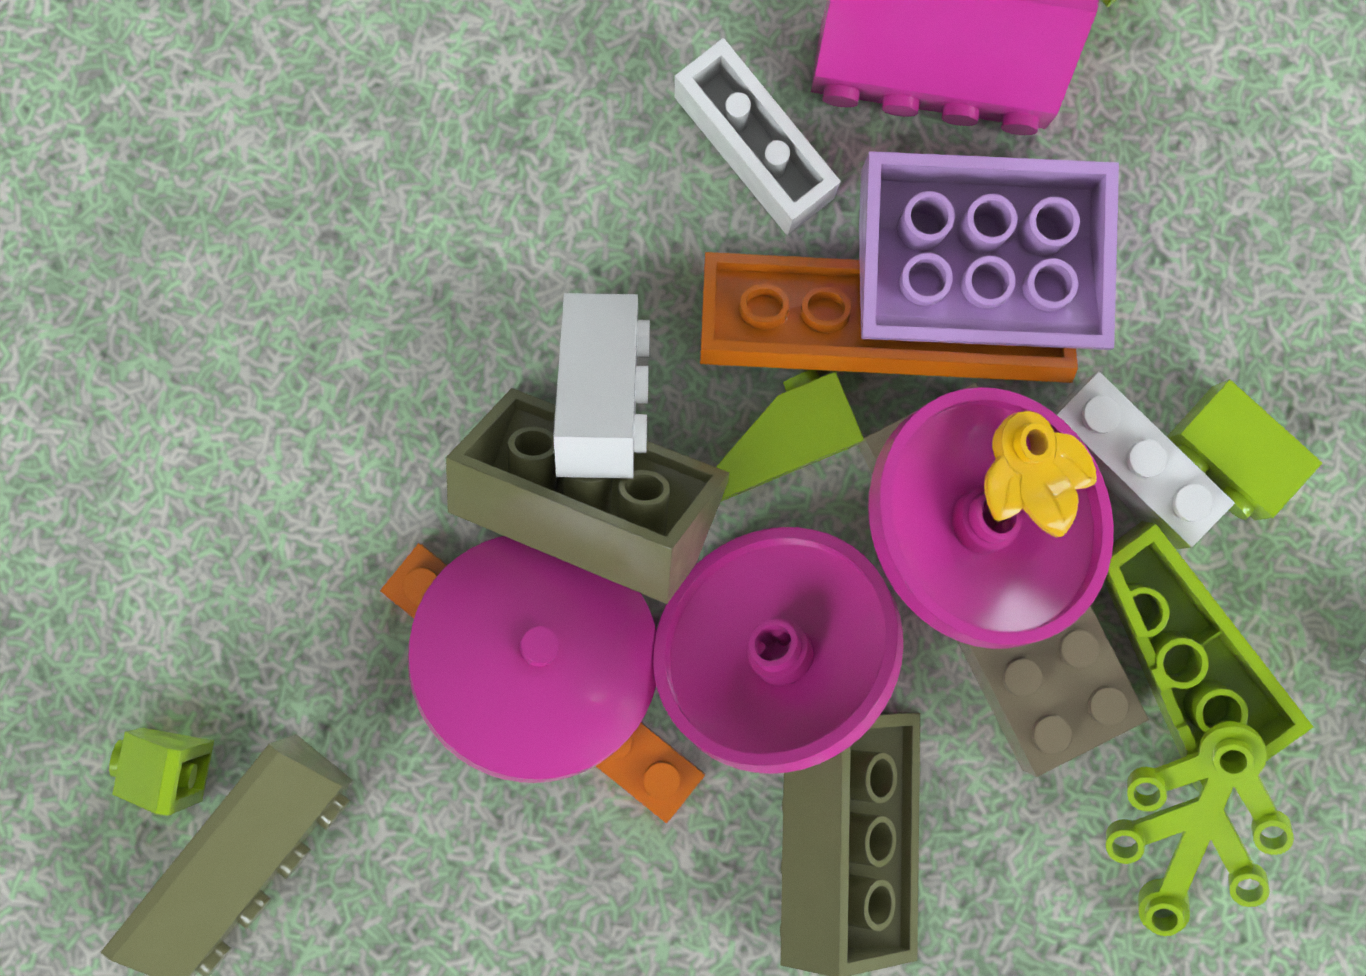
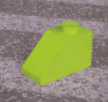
(160, 769)

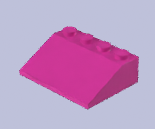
(953, 57)

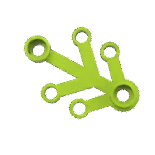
(1201, 821)

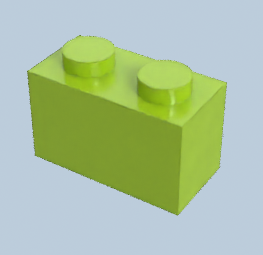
(1244, 451)

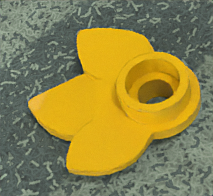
(1037, 479)

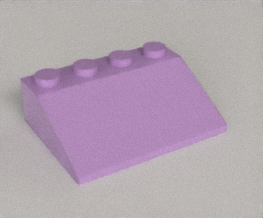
(988, 250)

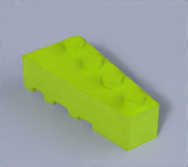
(1194, 650)

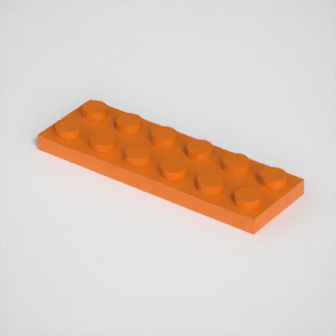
(809, 318)

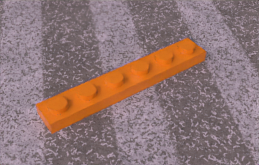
(641, 766)

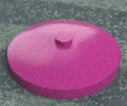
(946, 552)
(778, 650)
(530, 662)

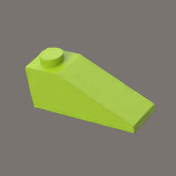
(792, 433)

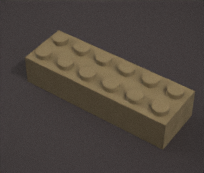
(1052, 693)

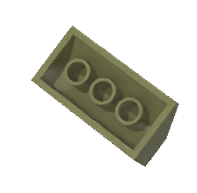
(623, 529)
(853, 854)
(231, 863)

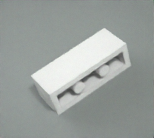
(755, 136)
(600, 386)
(1143, 463)

